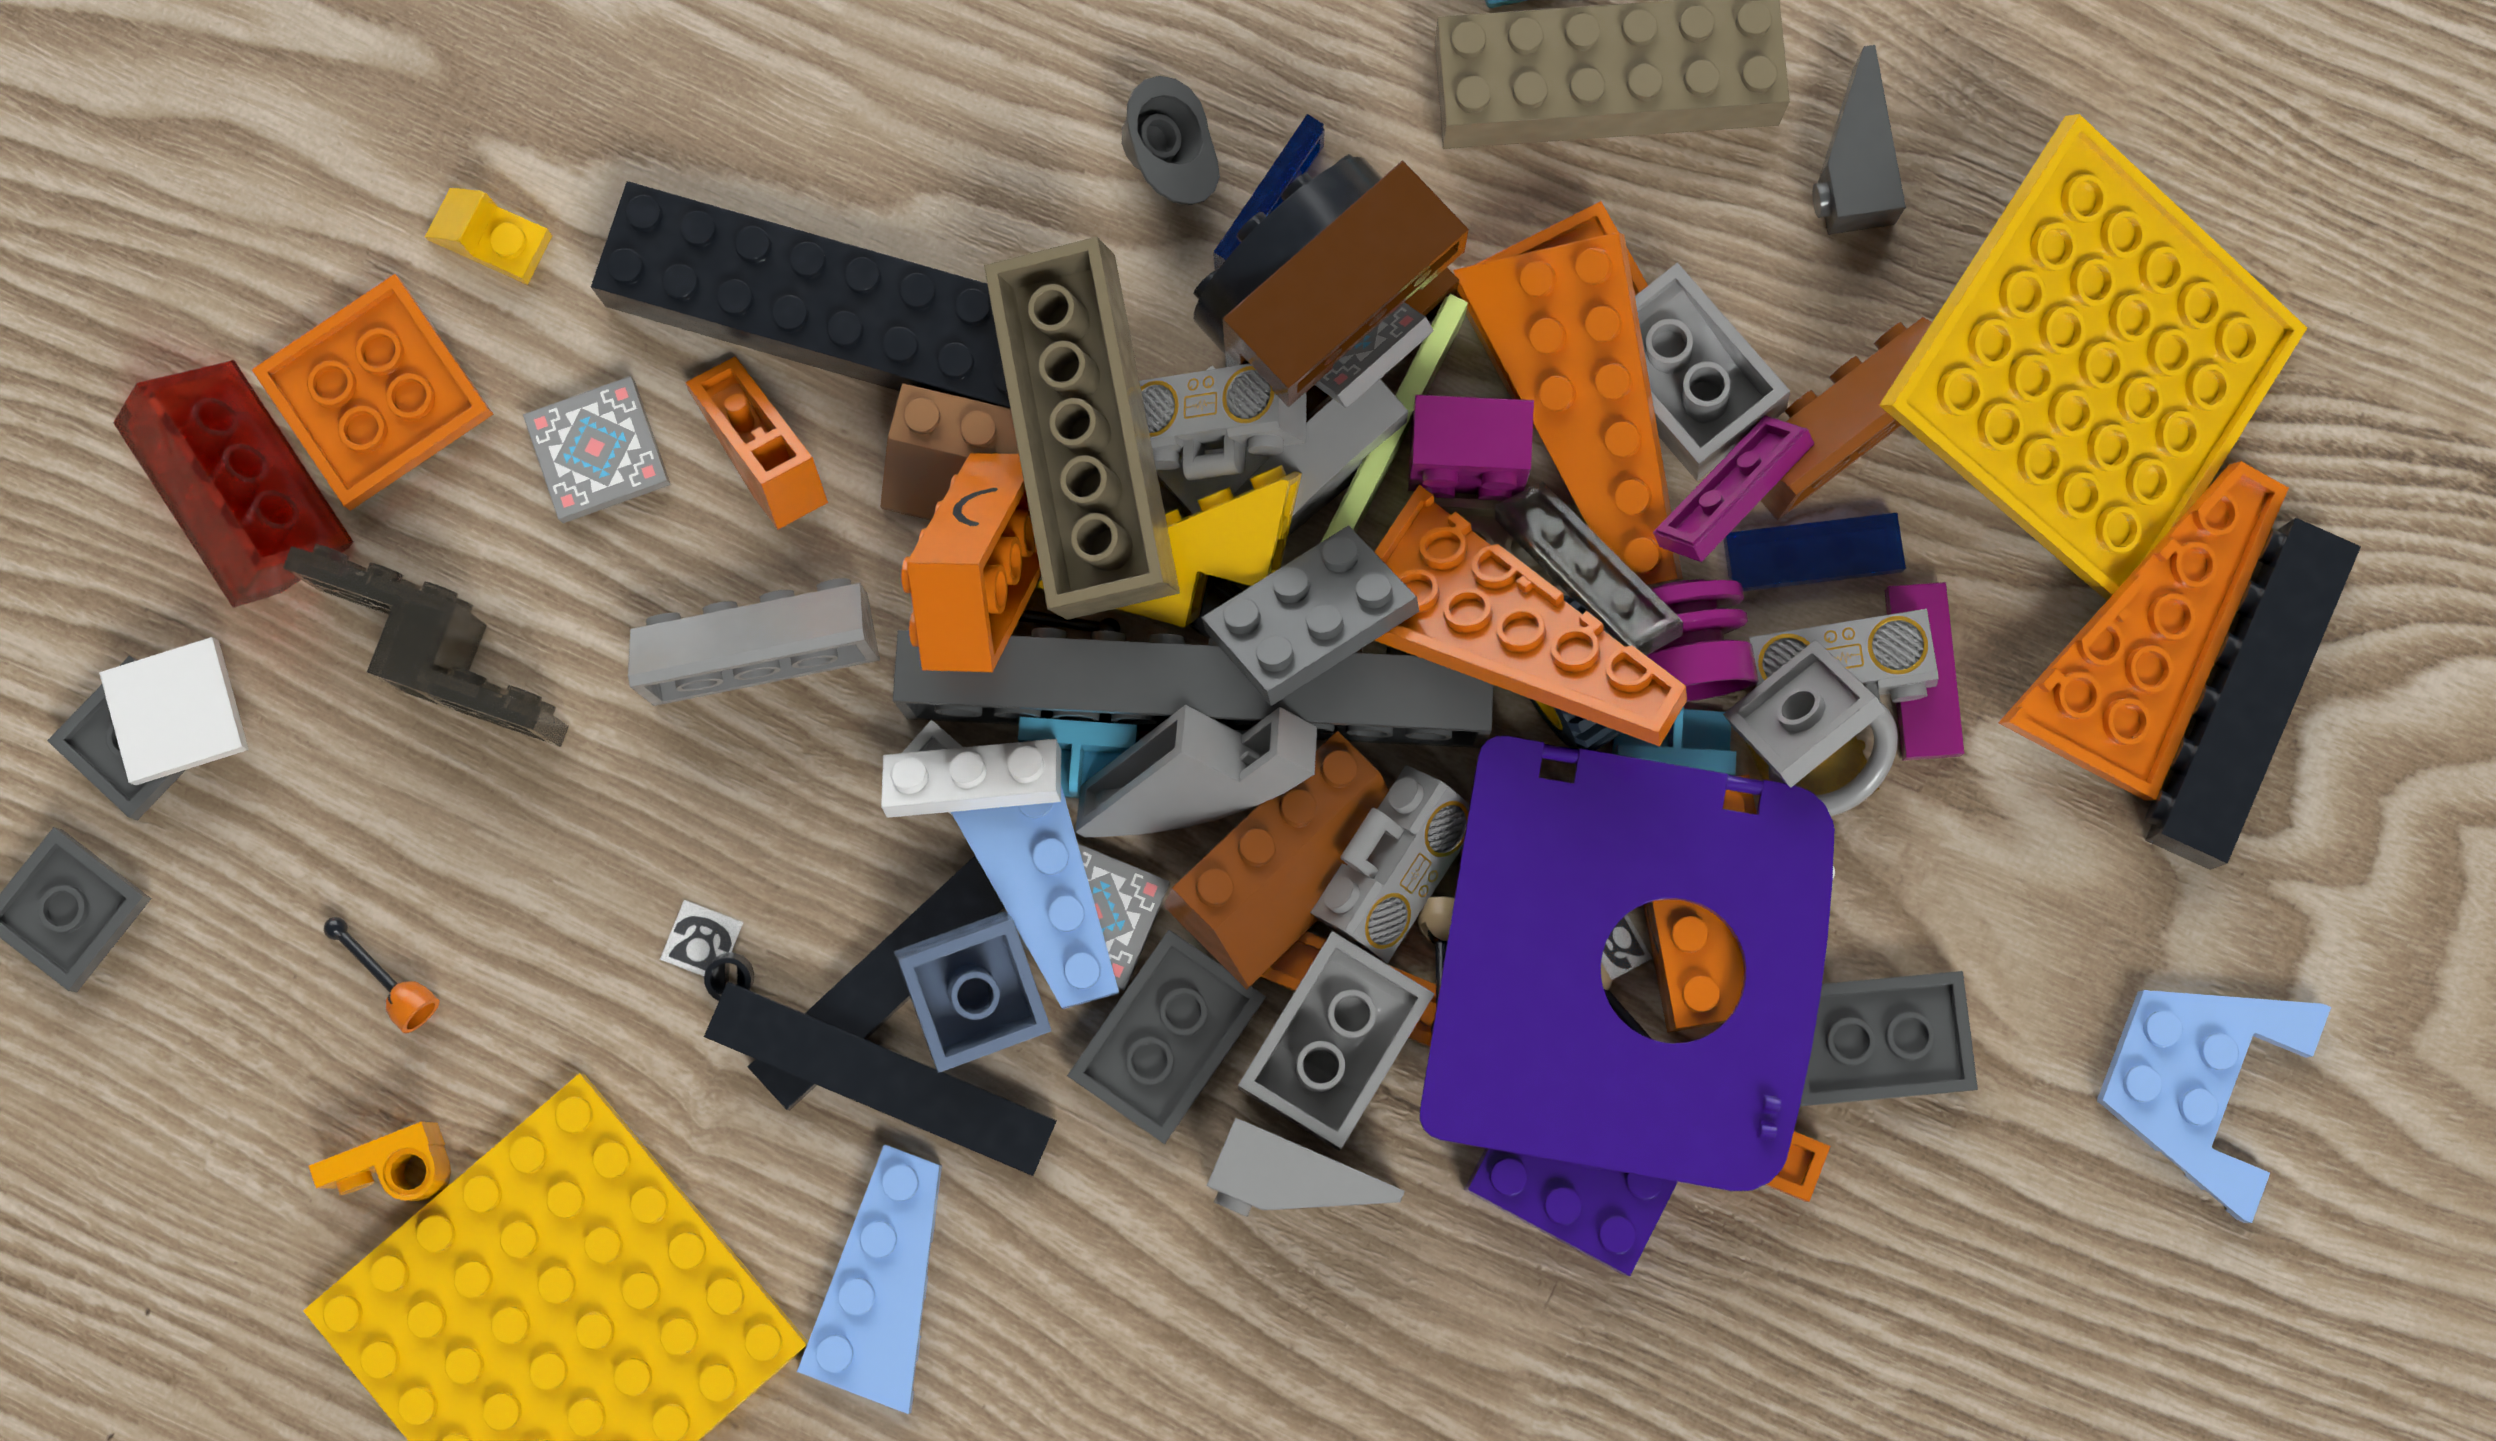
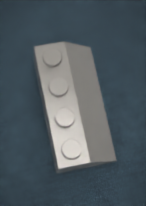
(752, 643)

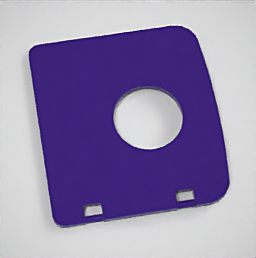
(1522, 1024)

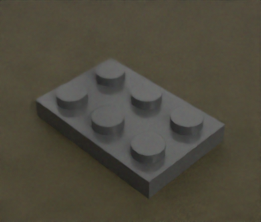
(1310, 615)
(1166, 1037)
(1891, 1040)

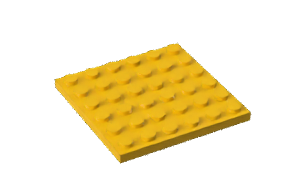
(2094, 360)
(558, 1297)

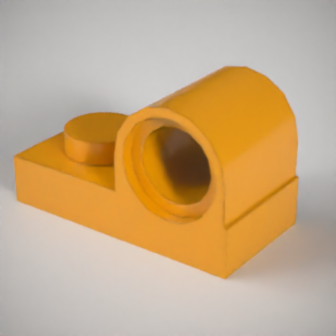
(388, 1158)

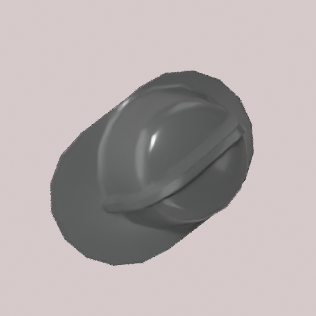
(1170, 140)

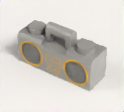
(1216, 411)
(1883, 652)
(1394, 863)

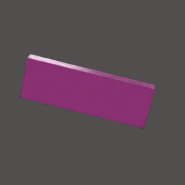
(1733, 488)
(1930, 724)

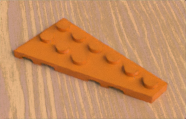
(1576, 348)
(1514, 629)
(2141, 662)

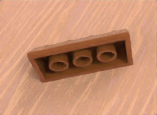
(1845, 417)
(1267, 874)

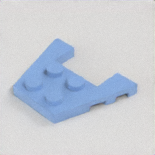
(2179, 1073)

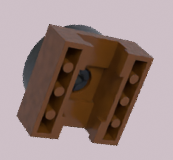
(1329, 273)

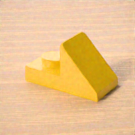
(488, 234)

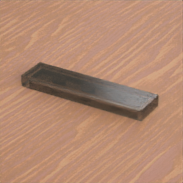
(1588, 569)

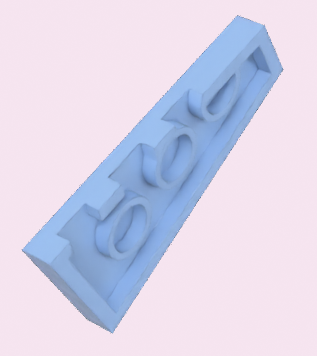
(1045, 889)
(875, 1302)

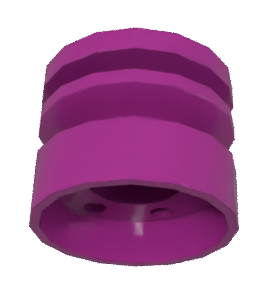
(1701, 655)

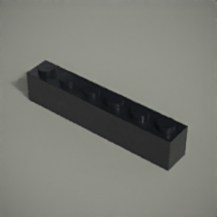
(2251, 693)

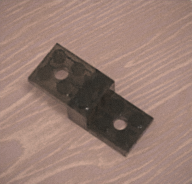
(426, 642)

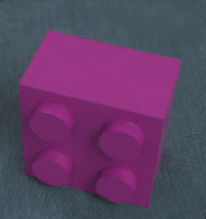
(1470, 446)

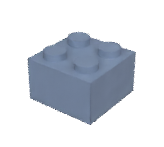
(973, 991)

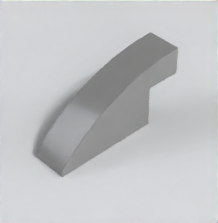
(1335, 448)
(1196, 774)

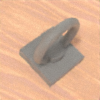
(1808, 715)

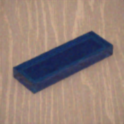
(1290, 164)
(1815, 552)

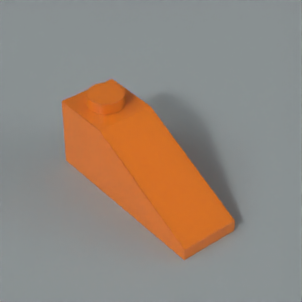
(758, 443)

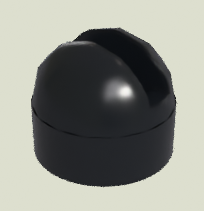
(718, 972)

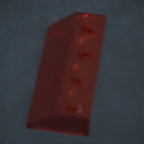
(228, 477)

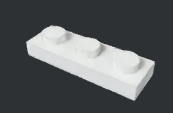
(971, 778)

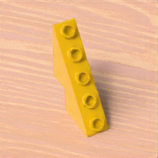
(1228, 539)

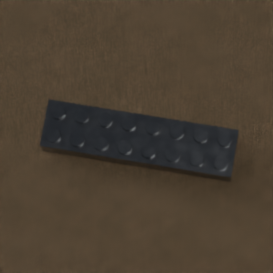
(800, 296)

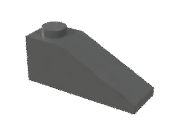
(1860, 171)

